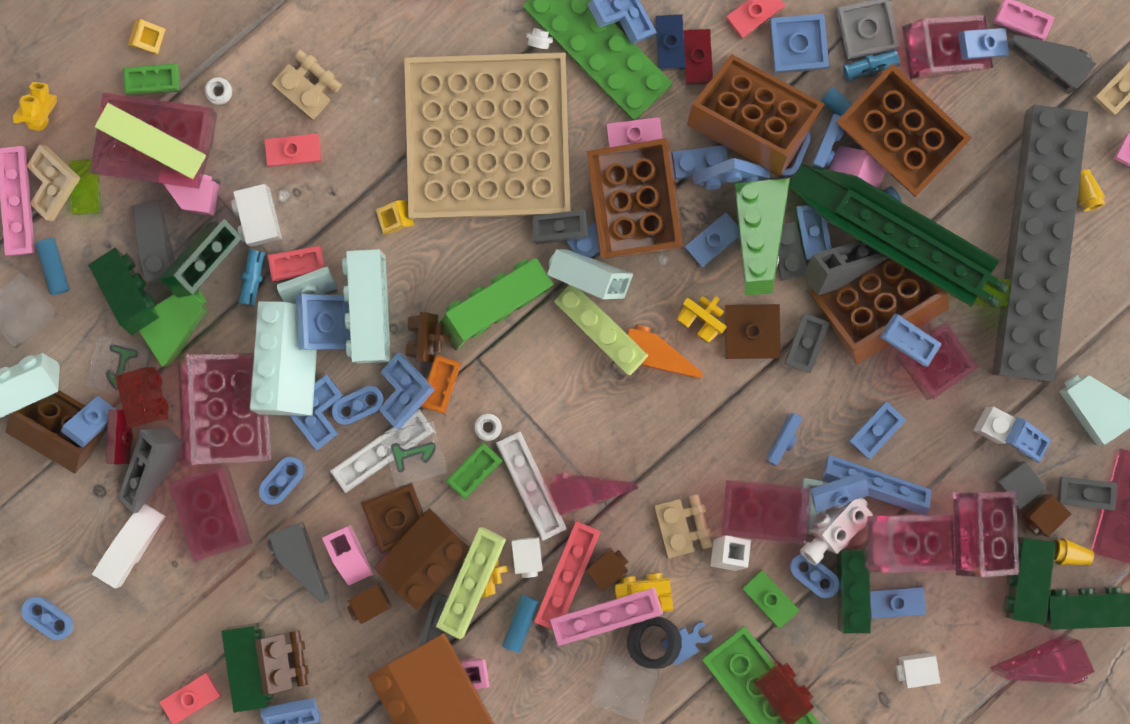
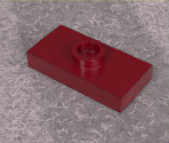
(698, 56)
(118, 438)

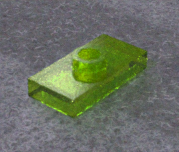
(86, 194)

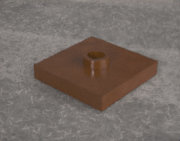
(752, 331)
(392, 514)

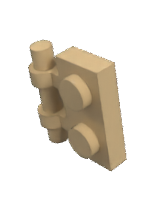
(300, 90)
(675, 529)

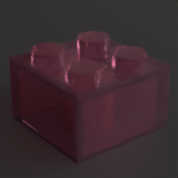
(946, 368)

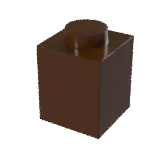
(1045, 515)
(608, 568)
(369, 603)

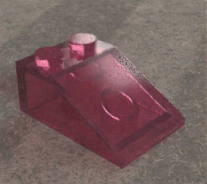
(934, 46)
(580, 491)
(1054, 661)

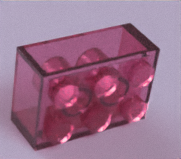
(767, 511)
(210, 513)
(985, 533)
(911, 543)

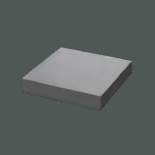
(867, 28)

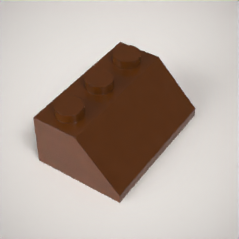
(41, 426)
(423, 558)

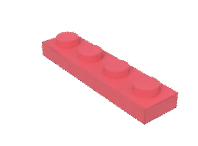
(568, 573)

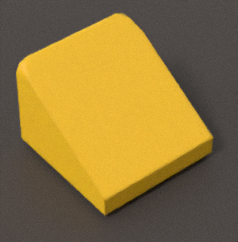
(146, 36)
(394, 217)

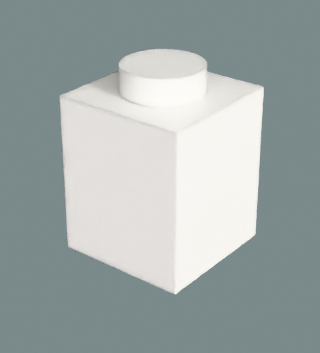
(994, 425)
(730, 553)
(527, 556)
(918, 670)

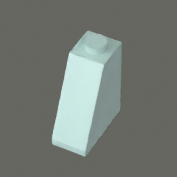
(589, 274)
(1097, 407)

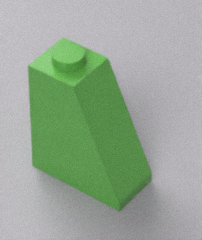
(174, 326)

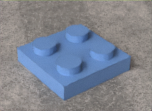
(799, 43)
(322, 322)

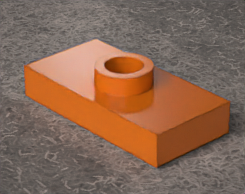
(442, 379)

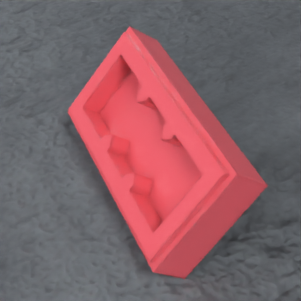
(752, 15)
(293, 150)
(295, 263)
(190, 698)

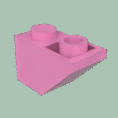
(195, 200)
(348, 555)

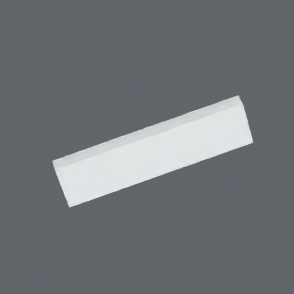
(368, 459)
(531, 485)

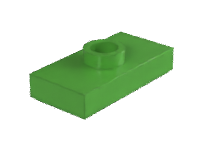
(151, 79)
(474, 471)
(770, 598)

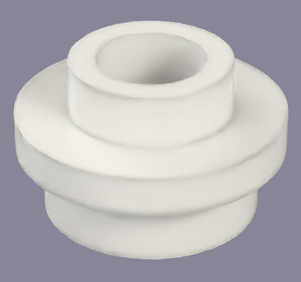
(539, 38)
(210, 89)
(497, 427)

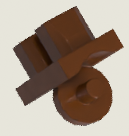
(429, 337)

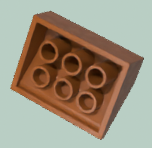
(754, 114)
(903, 130)
(635, 199)
(867, 304)
(429, 687)

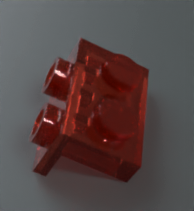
(142, 396)
(784, 694)

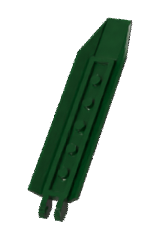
(899, 233)

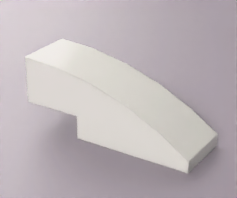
(129, 546)

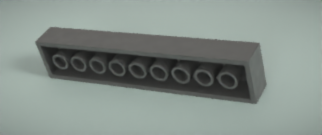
(1040, 243)

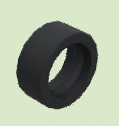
(673, 649)

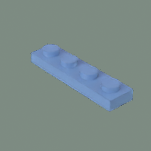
(881, 485)

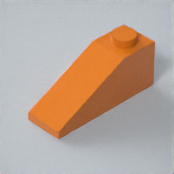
(661, 354)

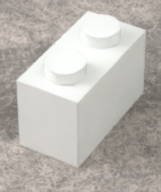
(256, 215)

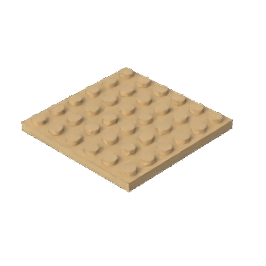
(487, 135)

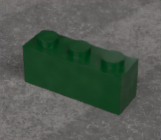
(200, 258)
(124, 290)
(1031, 587)
(854, 591)
(1088, 608)
(244, 667)

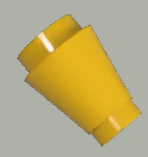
(1089, 194)
(1072, 554)

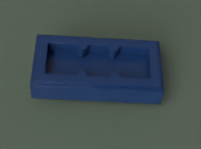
(670, 42)

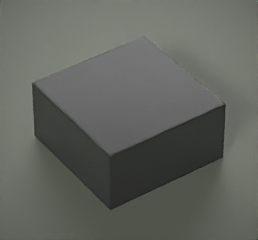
(1023, 481)

